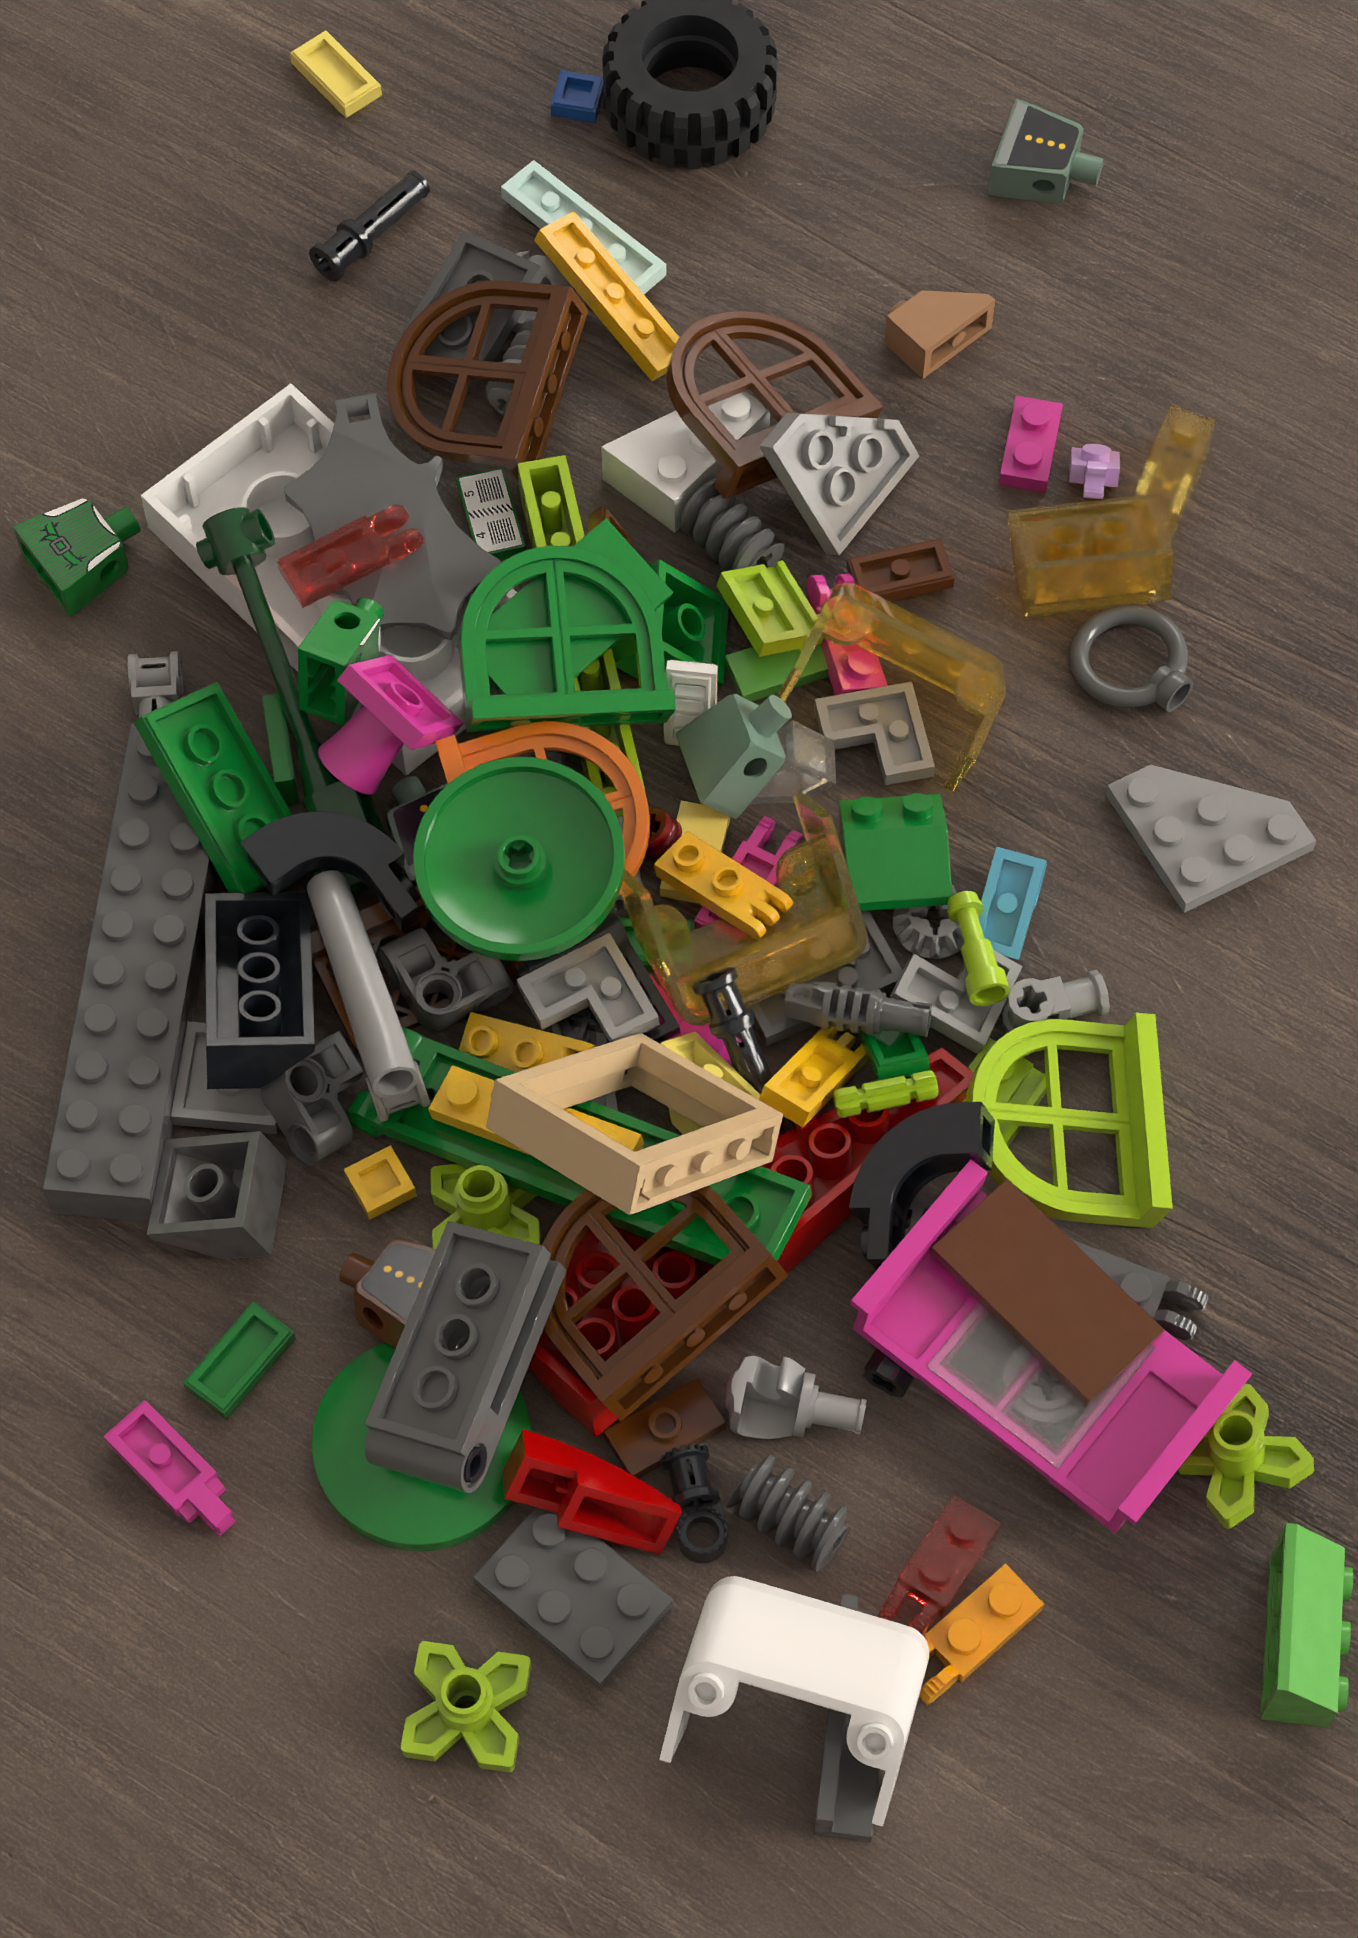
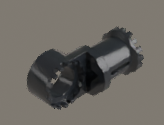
(697, 1501)

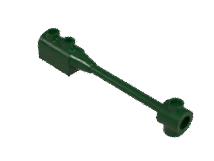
(236, 546)

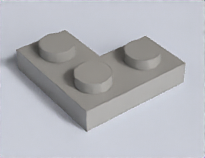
(883, 717)
(593, 978)
(951, 1007)

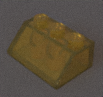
(1090, 555)

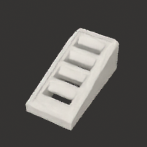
(689, 699)

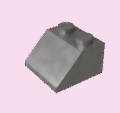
(219, 1195)

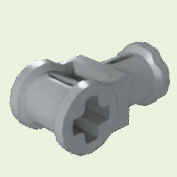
(154, 681)
(1055, 1000)

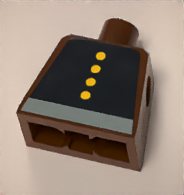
(387, 1287)

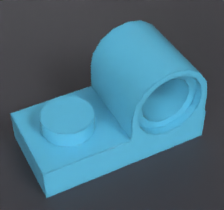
(1010, 899)

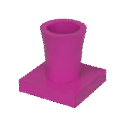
(393, 713)

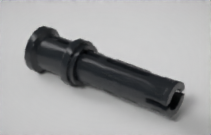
(356, 237)
(731, 1022)

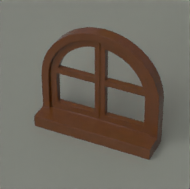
(536, 380)
(742, 459)
(683, 1324)

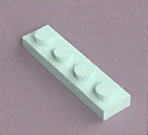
(546, 199)

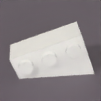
(667, 463)

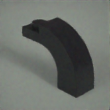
(337, 842)
(909, 1158)

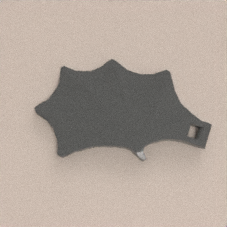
(369, 474)

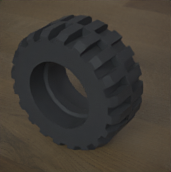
(689, 124)

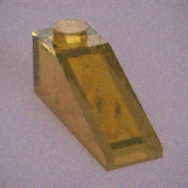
(1176, 463)

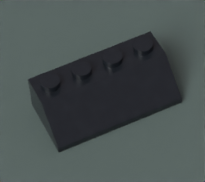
(257, 987)

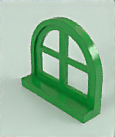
(642, 705)

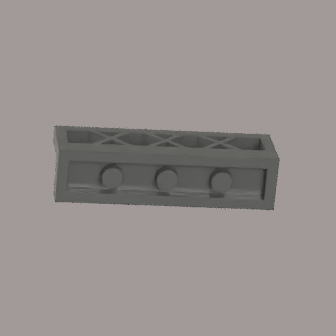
(846, 1784)

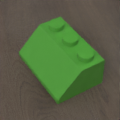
(1305, 1629)

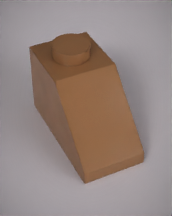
(936, 327)

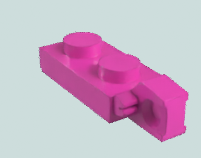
(170, 1467)

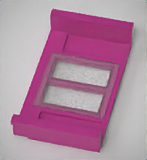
(1101, 1455)

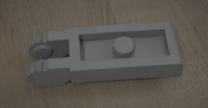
(1148, 1290)

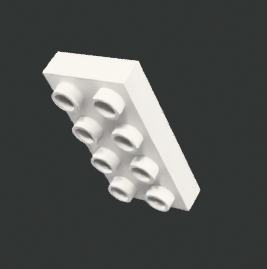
(250, 471)

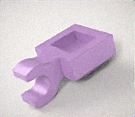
(1095, 468)

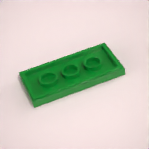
(528, 664)
(214, 778)

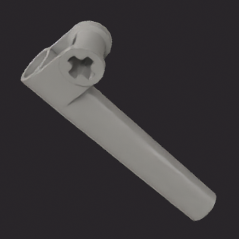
(389, 1066)

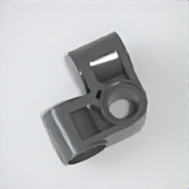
(419, 970)
(313, 1116)

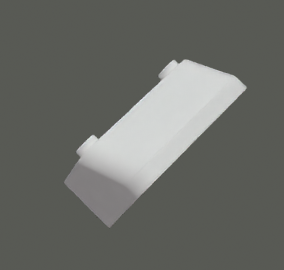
(809, 1654)

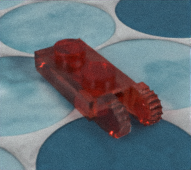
(348, 554)
(942, 1562)

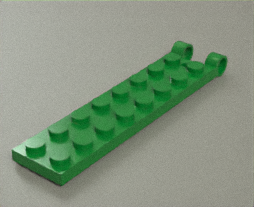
(760, 1197)

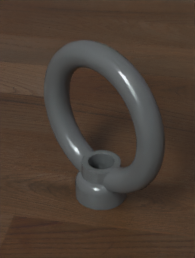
(1166, 687)

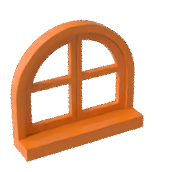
(568, 738)

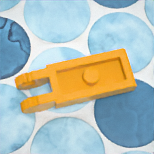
(979, 1628)

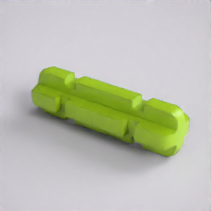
(886, 1094)

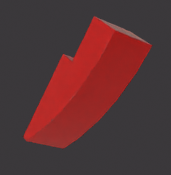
(588, 1493)

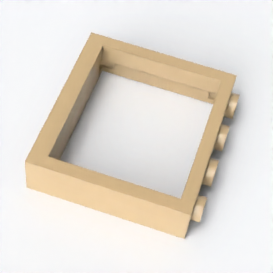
(734, 1136)

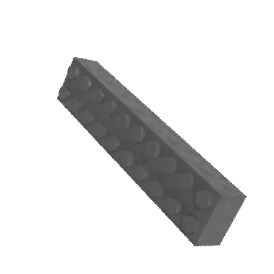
(132, 1003)

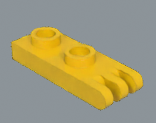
(722, 885)
(515, 1045)
(813, 1075)

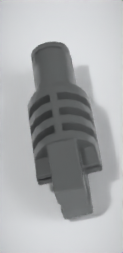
(855, 1009)

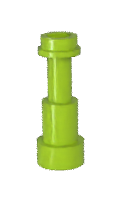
(985, 980)

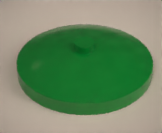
(519, 858)
(389, 1504)

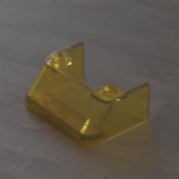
(863, 618)
(808, 940)

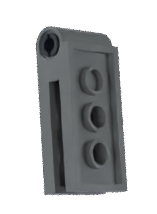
(462, 1357)

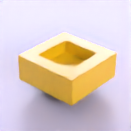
(380, 1182)

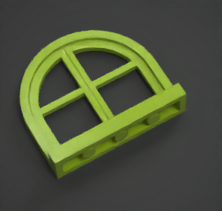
(1135, 1119)

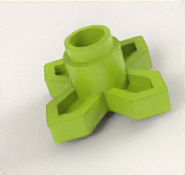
(482, 1201)
(1240, 1454)
(450, 1683)

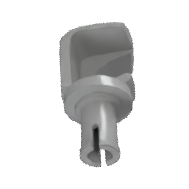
(783, 1401)

